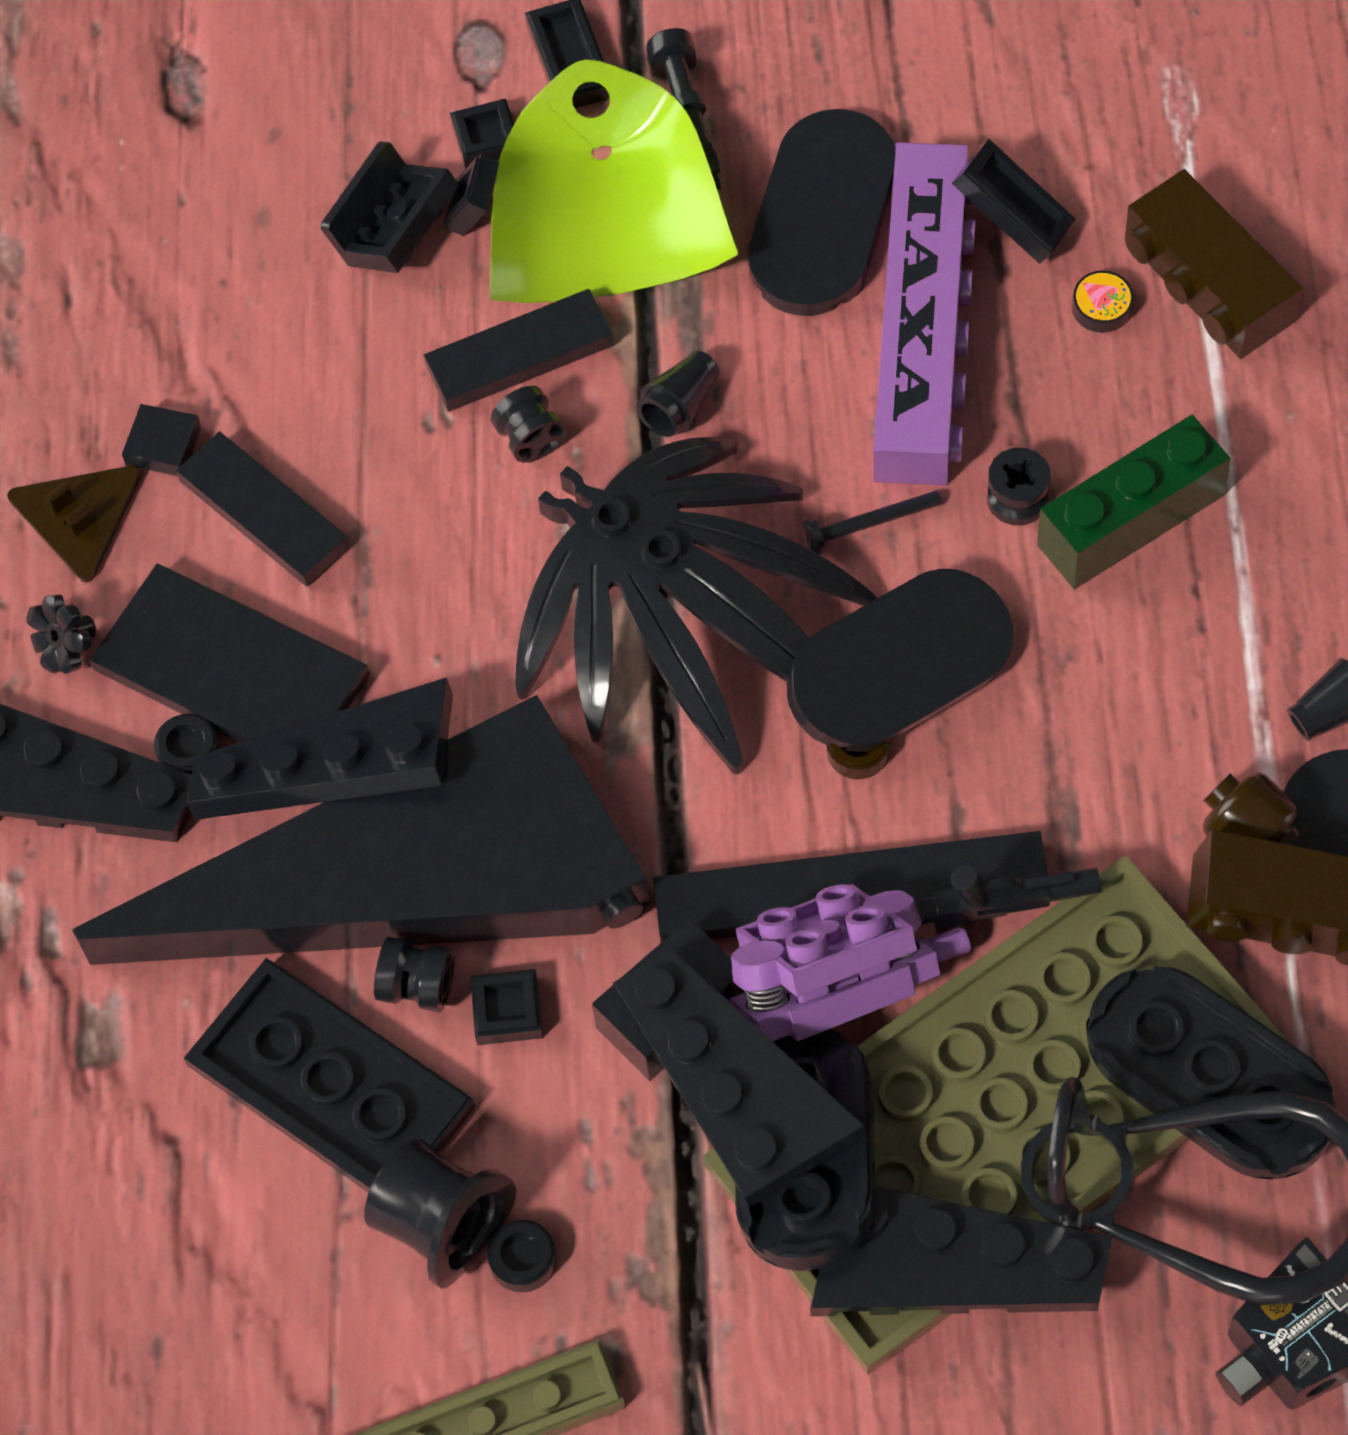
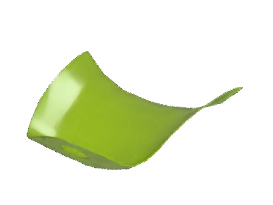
(609, 222)

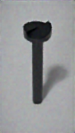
(818, 535)

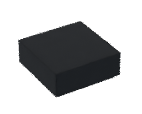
(482, 130)
(472, 195)
(161, 439)
(506, 1007)

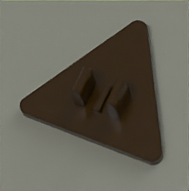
(78, 514)

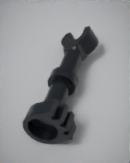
(674, 55)

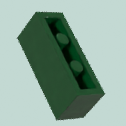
(1133, 501)

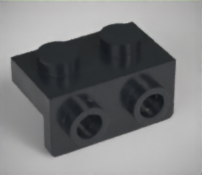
(386, 210)

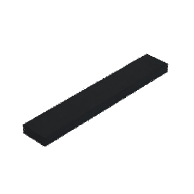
(736, 896)

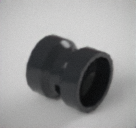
(414, 974)

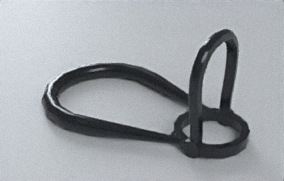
(1073, 1117)

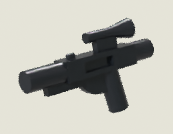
(992, 898)

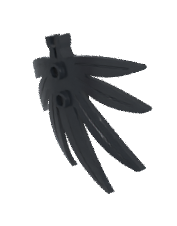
(647, 548)

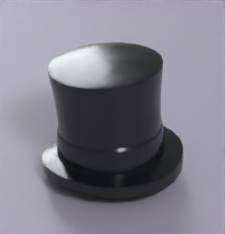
(438, 1208)

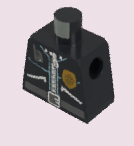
(1290, 1347)

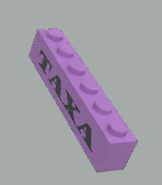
(921, 318)

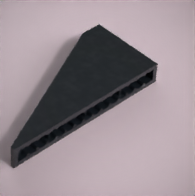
(489, 855)

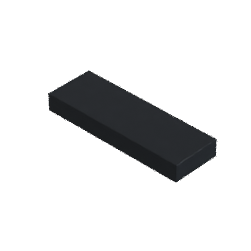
(518, 350)
(263, 508)

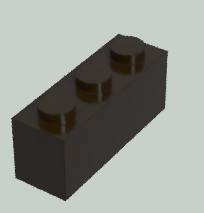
(1212, 264)
(1270, 894)

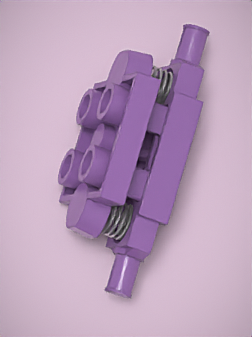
(834, 960)

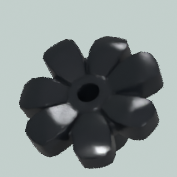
(60, 634)

